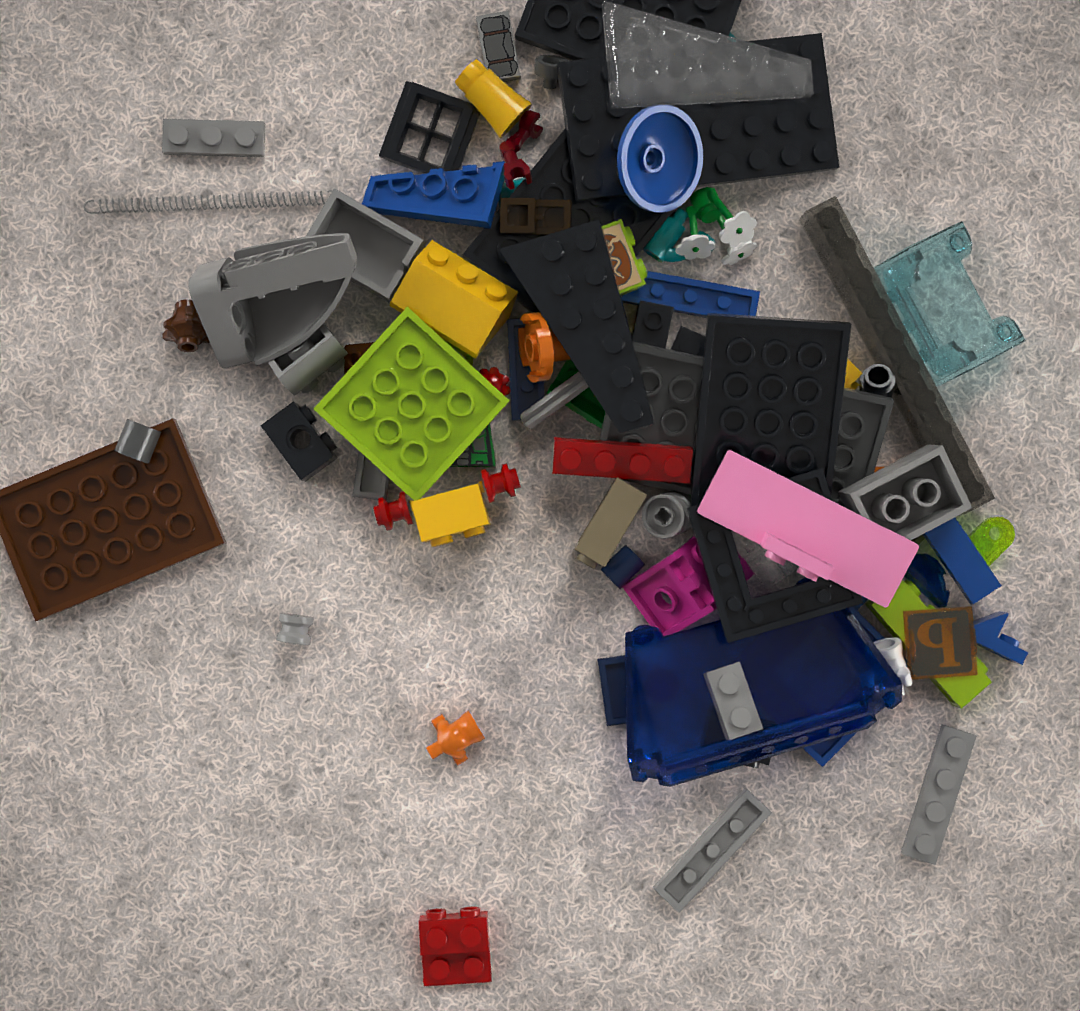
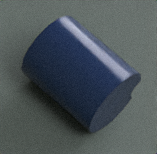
(622, 566)

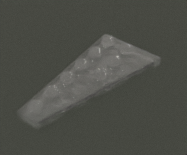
(680, 64)

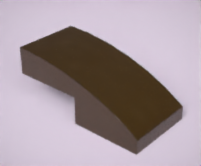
(534, 216)

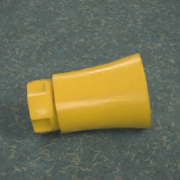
(492, 97)

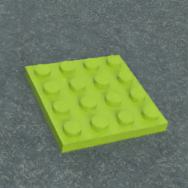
(411, 404)

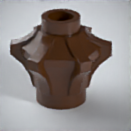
(185, 327)

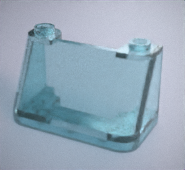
(944, 307)

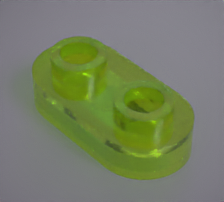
(990, 548)

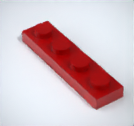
(622, 460)

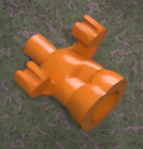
(455, 737)

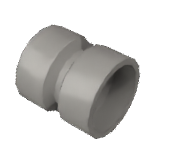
(667, 514)

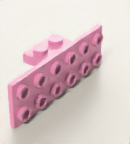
(807, 529)

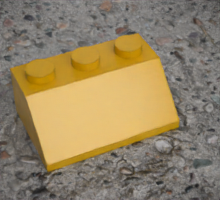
(455, 298)

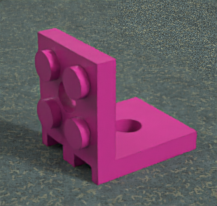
(684, 581)

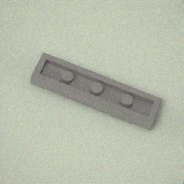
(938, 794)
(712, 850)

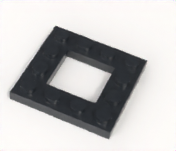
(750, 616)

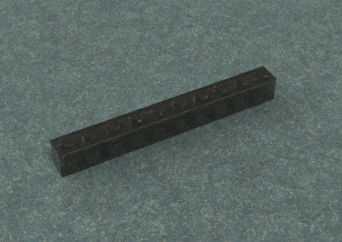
(890, 342)

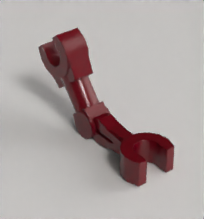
(513, 166)

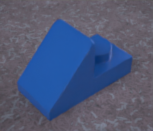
(987, 635)

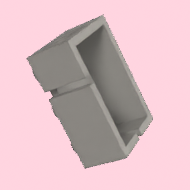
(380, 245)

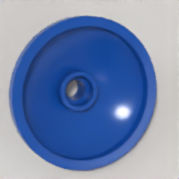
(672, 160)

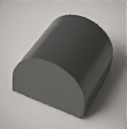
(137, 441)

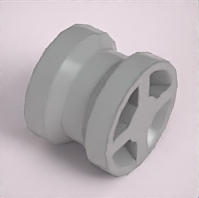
(295, 629)

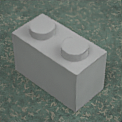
(733, 701)

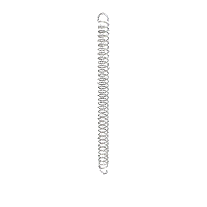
(125, 201)

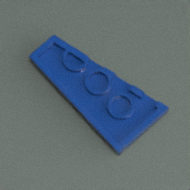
(439, 196)

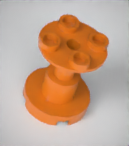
(539, 347)

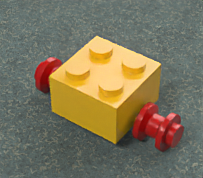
(451, 511)

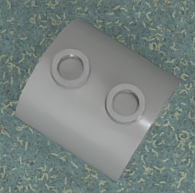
(309, 360)

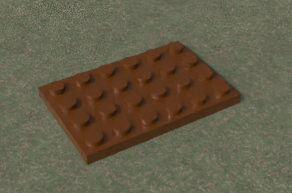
(105, 522)

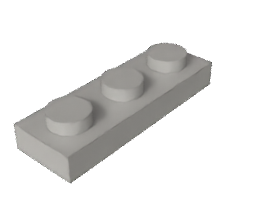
(213, 138)

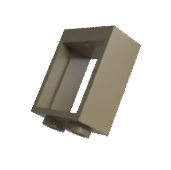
(609, 524)

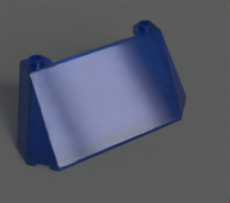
(804, 678)

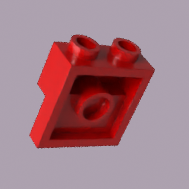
(455, 947)

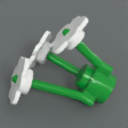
(735, 230)

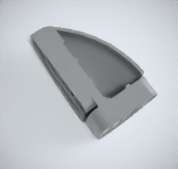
(271, 295)

